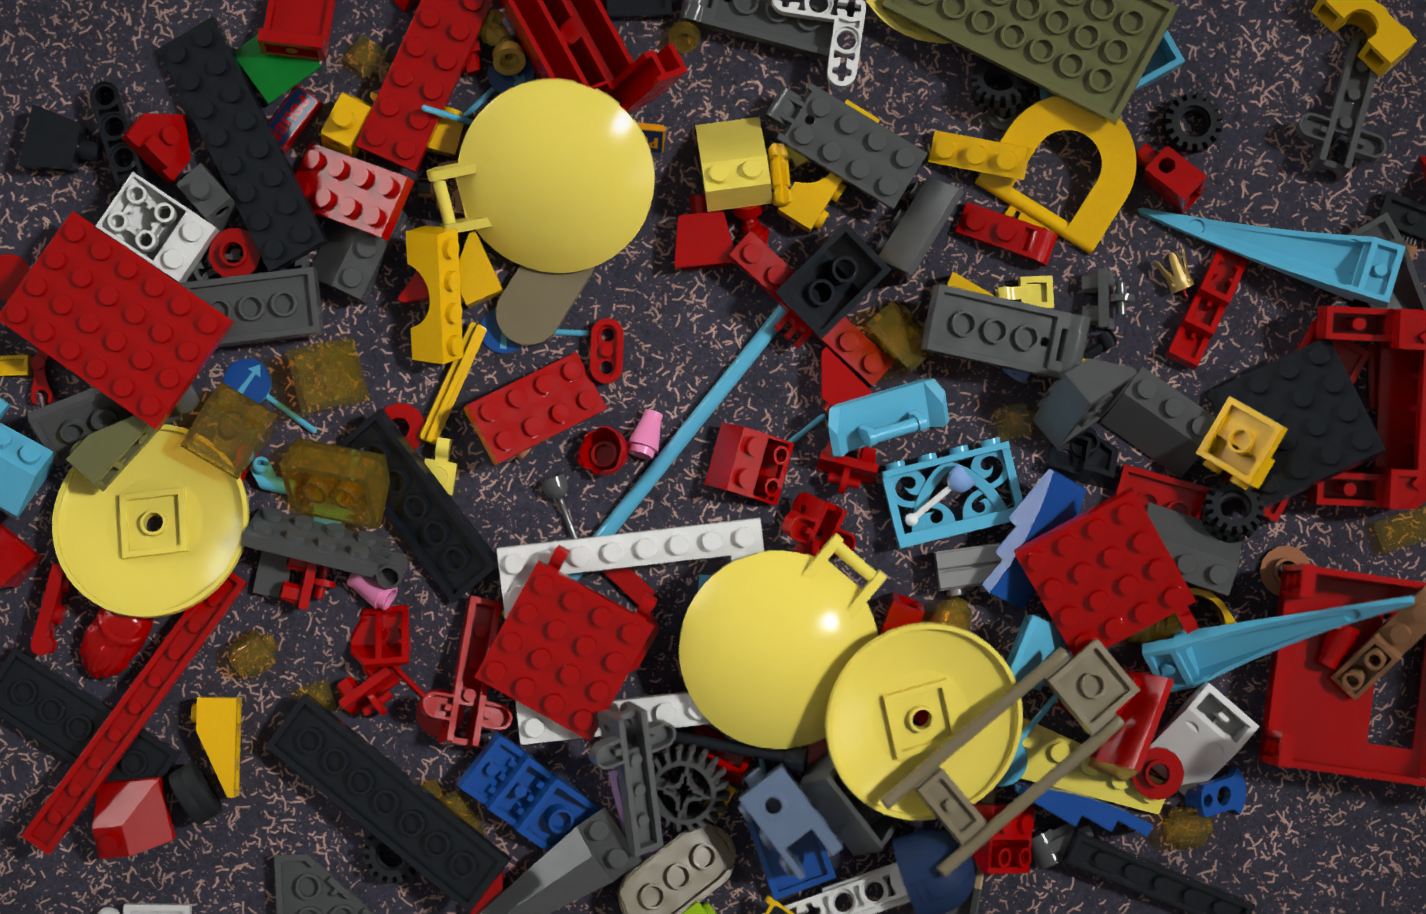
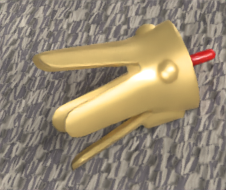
(1181, 276)

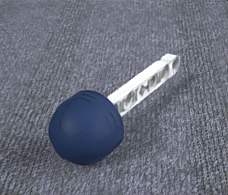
(911, 877)

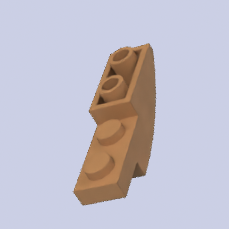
(1383, 648)

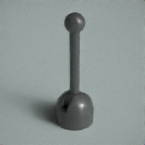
(556, 488)

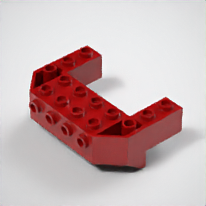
(1400, 473)

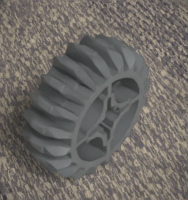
(699, 789)

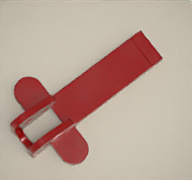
(819, 518)
(477, 636)

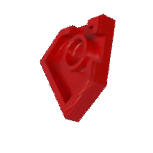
(161, 143)

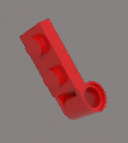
(1006, 233)

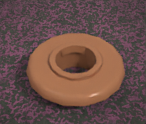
(1273, 559)

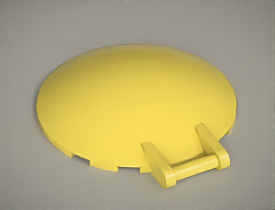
(551, 176)
(773, 640)

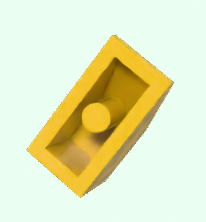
(477, 274)

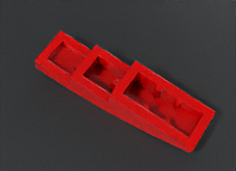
(1206, 308)

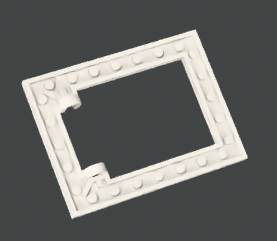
(622, 550)

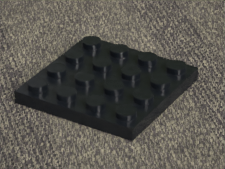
(1319, 408)

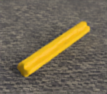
(452, 384)

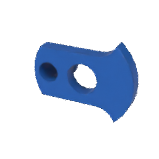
(1205, 794)

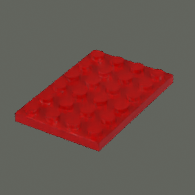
(115, 320)

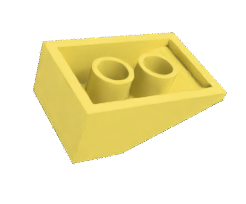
(734, 164)

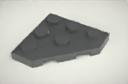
(310, 888)

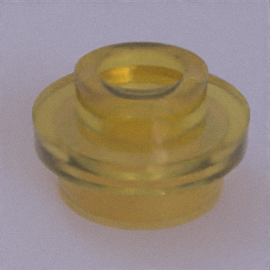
(688, 43)

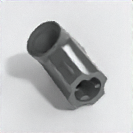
(1051, 845)

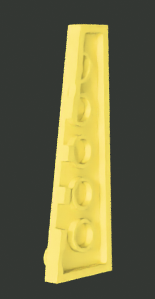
(1048, 749)

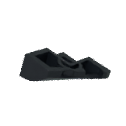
(1090, 459)

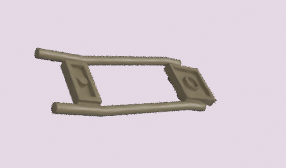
(1091, 690)

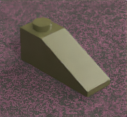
(110, 450)

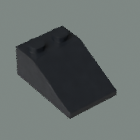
(833, 280)

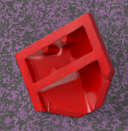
(382, 637)

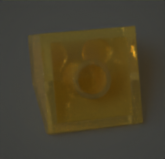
(898, 337)
(327, 376)
(230, 430)

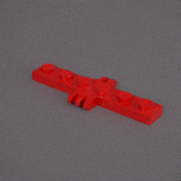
(842, 340)

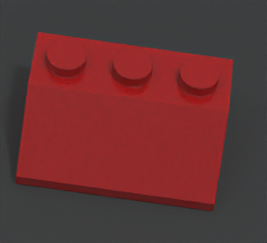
(1127, 749)

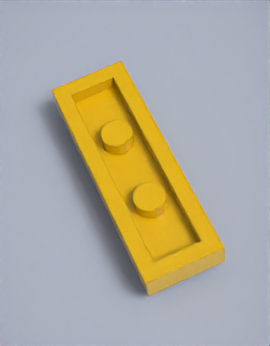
(979, 155)

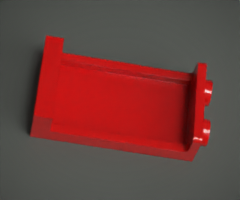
(297, 28)

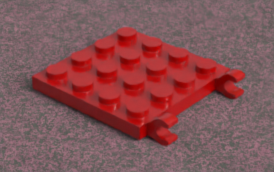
(1106, 574)
(565, 648)

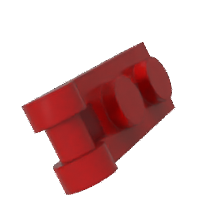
(51, 611)

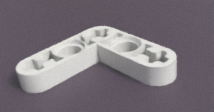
(842, 24)

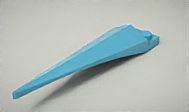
(1337, 263)
(1218, 649)

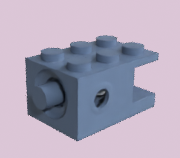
(784, 815)

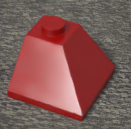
(131, 817)

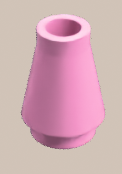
(646, 436)
(372, 591)

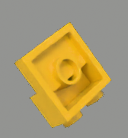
(1241, 444)

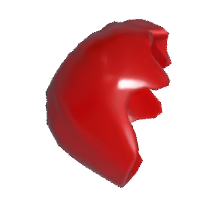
(603, 451)

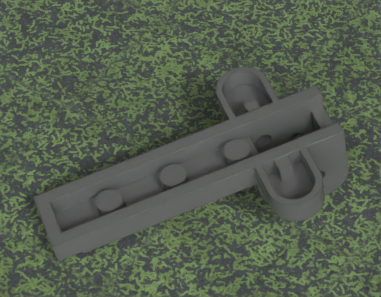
(1345, 118)
(634, 769)

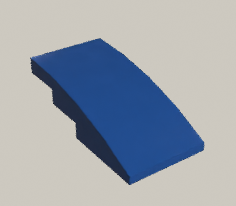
(1044, 508)
(525, 793)
(1072, 806)

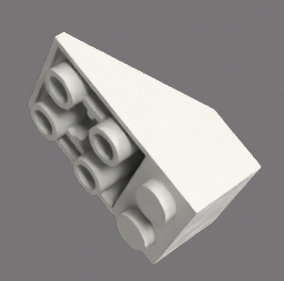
(157, 228)
(1204, 735)

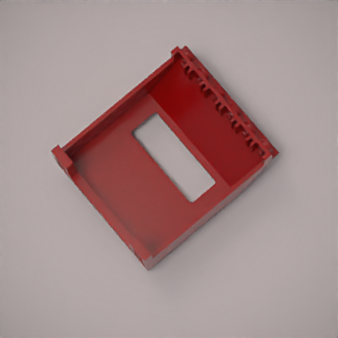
(1306, 713)

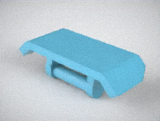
(887, 415)

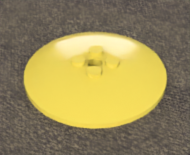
(141, 572)
(911, 671)

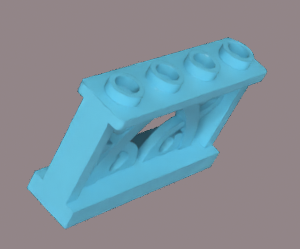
(925, 530)

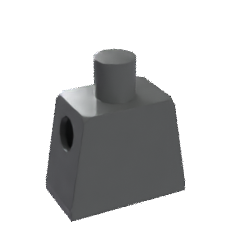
(209, 196)

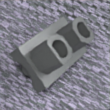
(1103, 285)

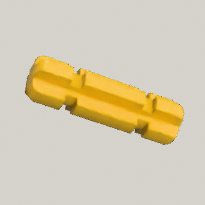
(779, 175)

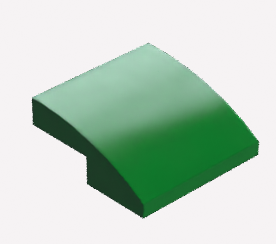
(272, 73)

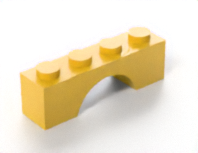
(811, 199)
(436, 257)

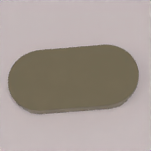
(538, 303)
(679, 873)

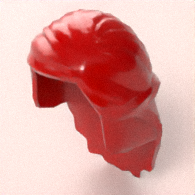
(113, 642)

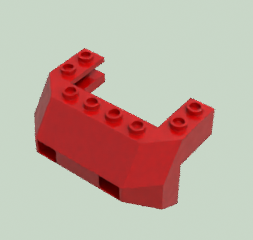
(582, 45)

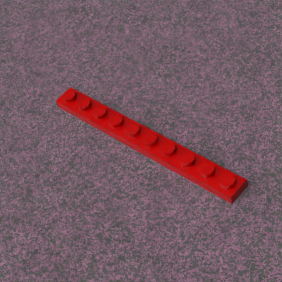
(130, 716)

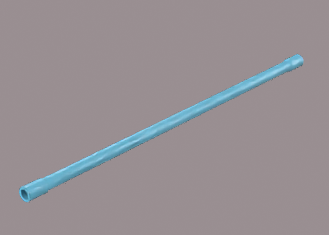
(689, 428)

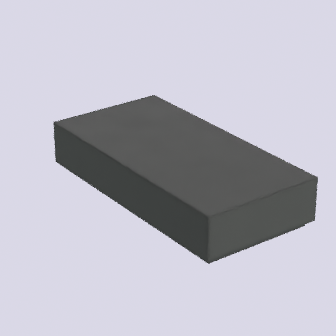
(270, 574)

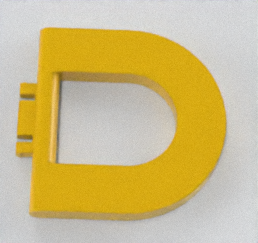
(1109, 190)

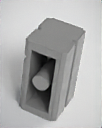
(965, 568)

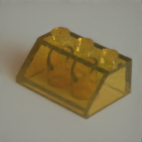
(336, 482)

